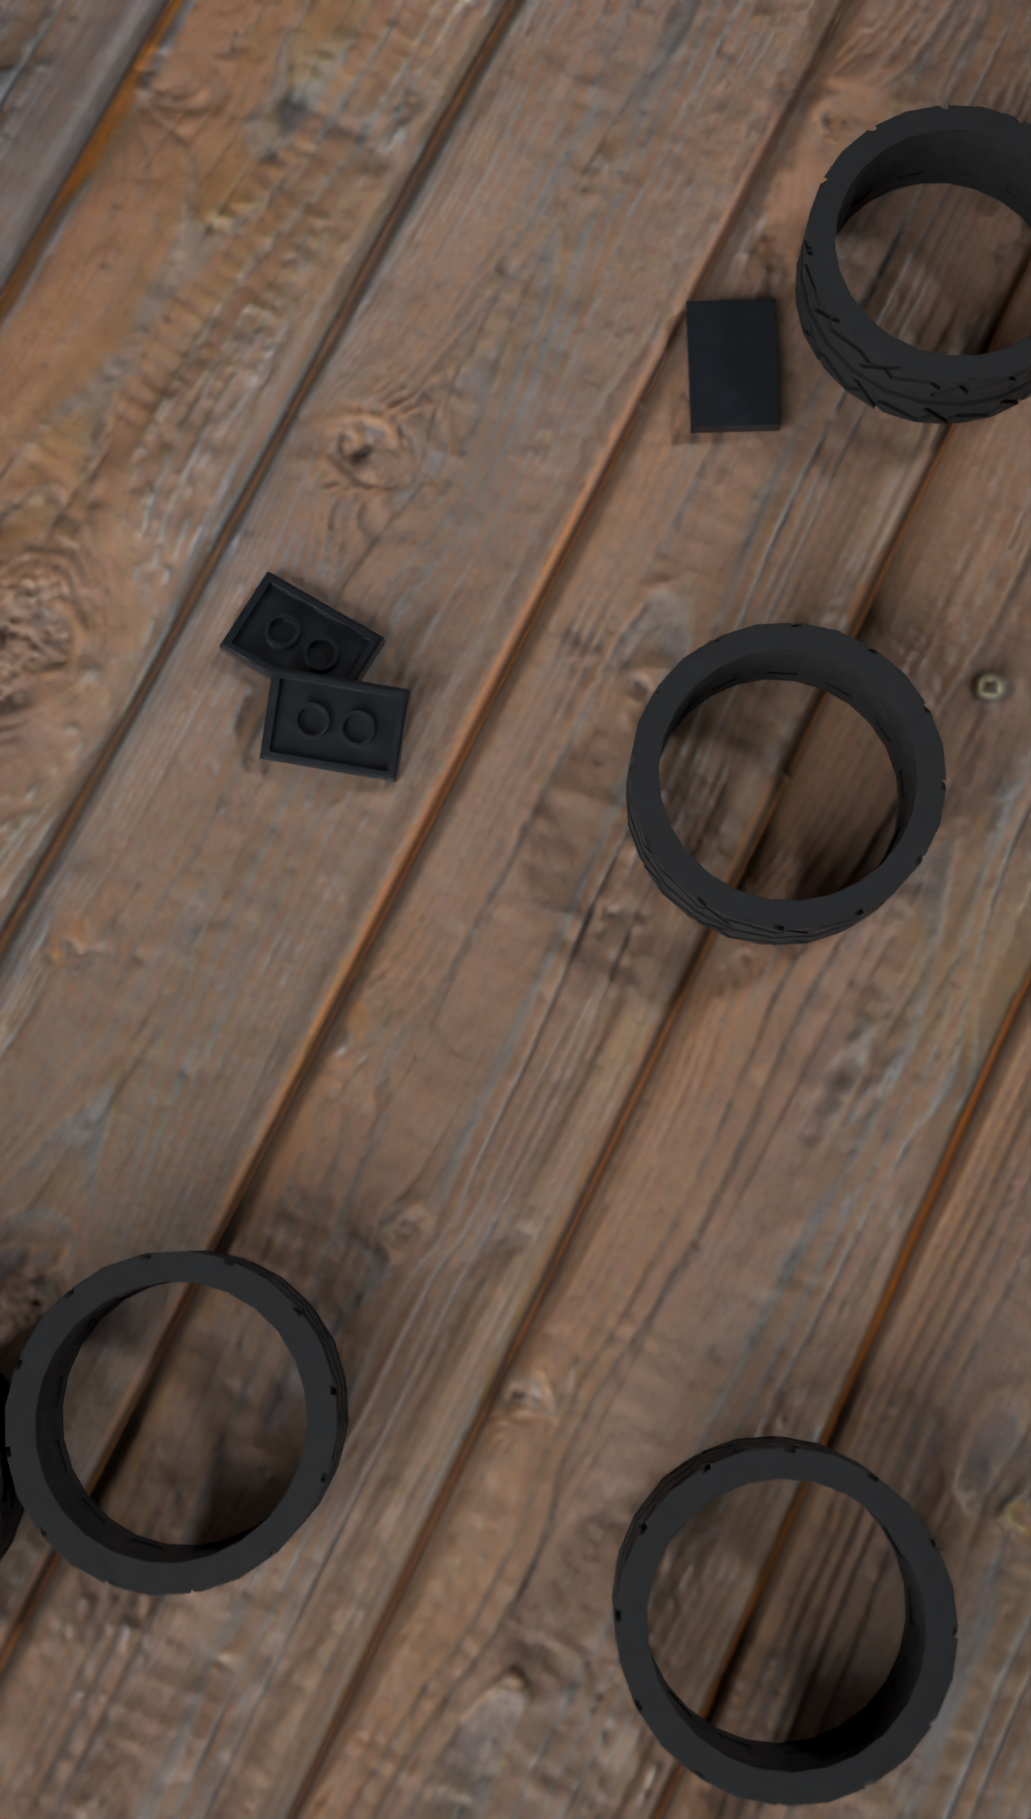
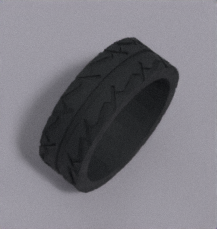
(919, 146)
(848, 672)
(42, 1462)
(873, 1738)

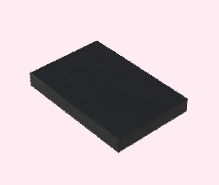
(733, 366)
(299, 633)
(335, 724)

